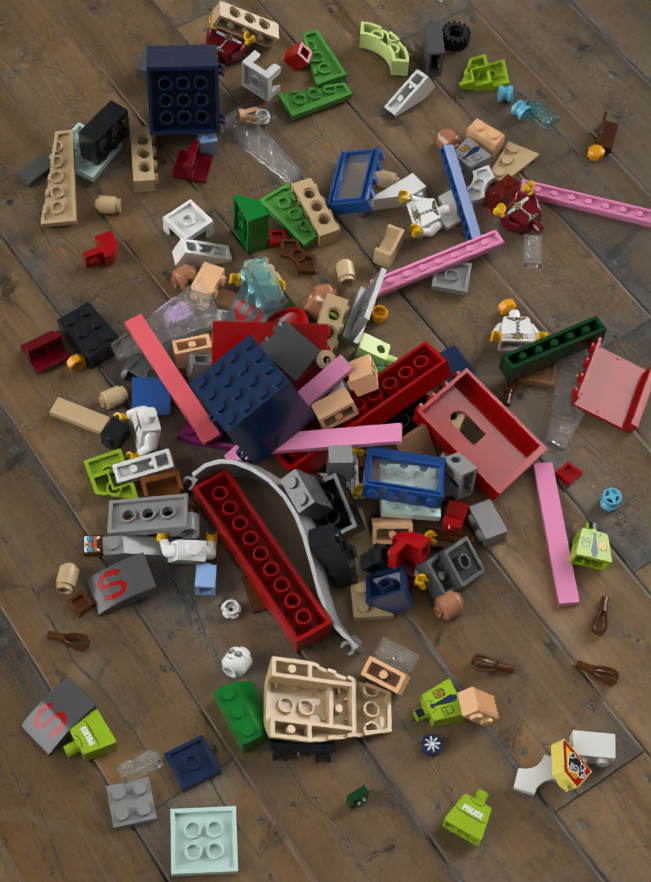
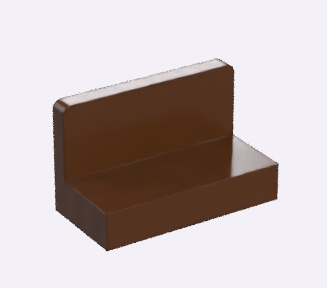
(606, 134)

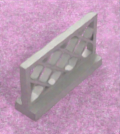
(361, 311)

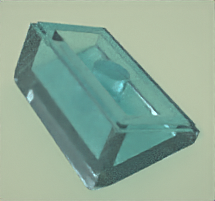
(542, 114)

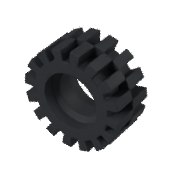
(456, 29)

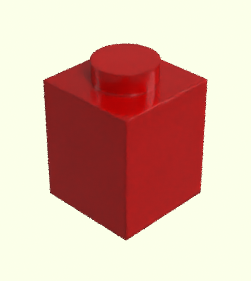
(297, 56)

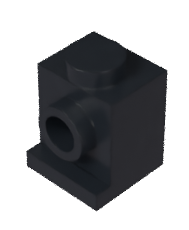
(375, 559)

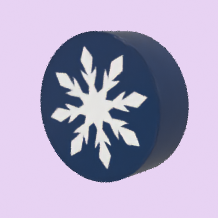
(431, 745)

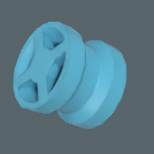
(505, 93)
(521, 110)
(611, 494)

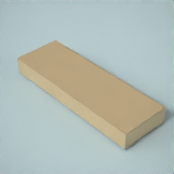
(79, 415)

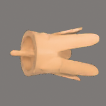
(243, 117)

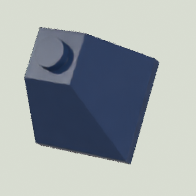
(389, 590)

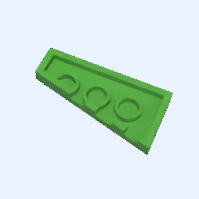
(323, 62)
(312, 100)
(289, 215)

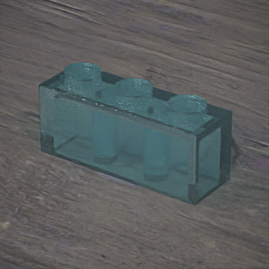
(263, 285)

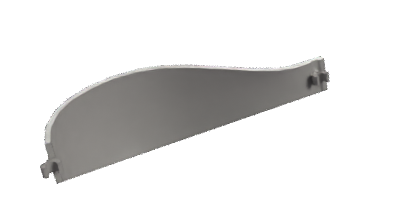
(246, 470)

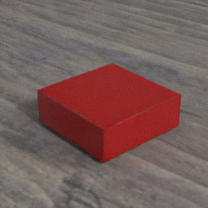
(275, 236)
(568, 473)

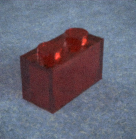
(502, 192)

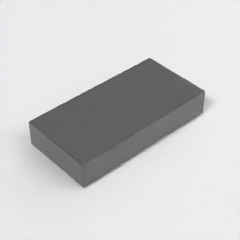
(35, 170)

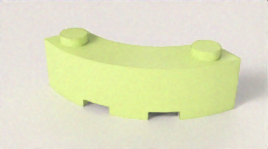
(386, 45)

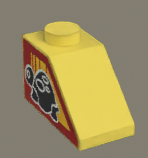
(567, 766)

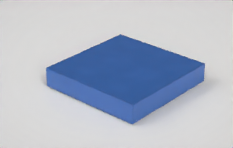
(151, 393)

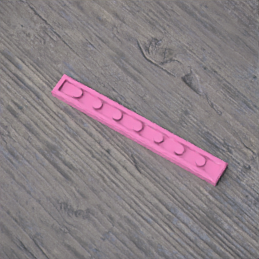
(590, 204)
(440, 262)
(315, 389)
(356, 436)
(555, 534)

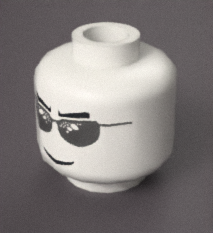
(236, 661)

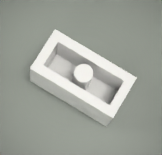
(594, 747)

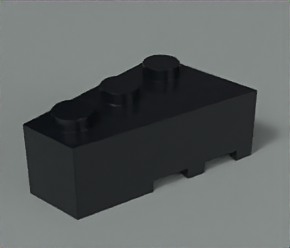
(336, 553)

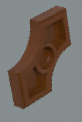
(291, 250)

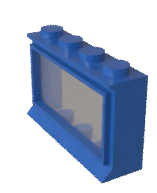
(354, 181)
(403, 477)

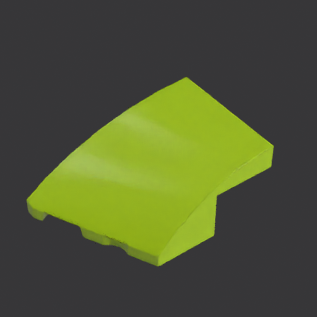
(484, 75)
(103, 477)

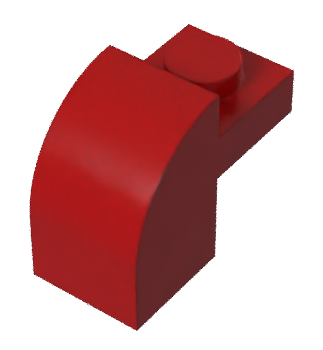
(105, 251)
(455, 516)
(408, 546)

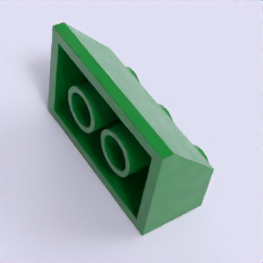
(251, 223)
(243, 713)

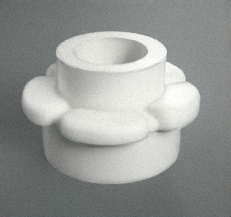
(264, 116)
(231, 604)

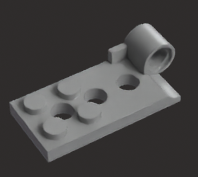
(177, 524)

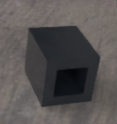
(115, 434)

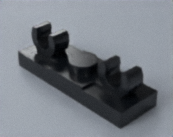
(301, 748)

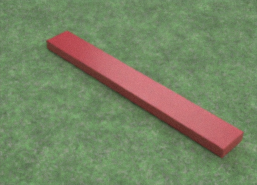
(172, 379)

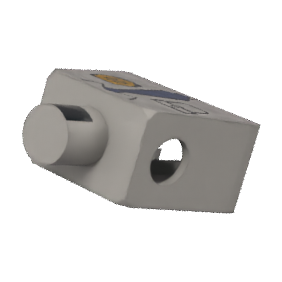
(472, 157)
(459, 475)

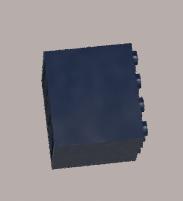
(184, 89)
(252, 400)

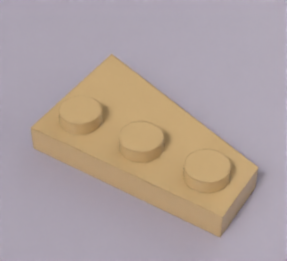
(512, 161)

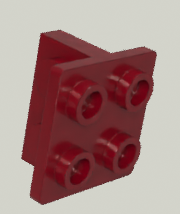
(192, 164)
(45, 351)

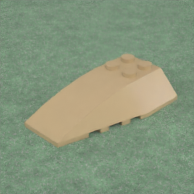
(321, 705)

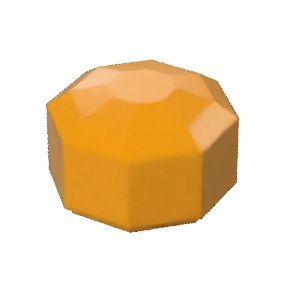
(595, 152)
(506, 306)
(379, 314)
(76, 362)

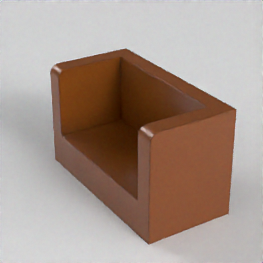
(162, 483)

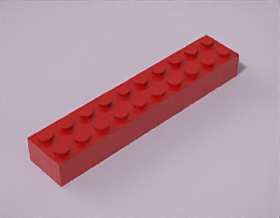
(398, 388)
(262, 561)

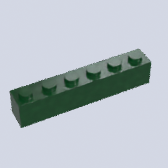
(551, 348)

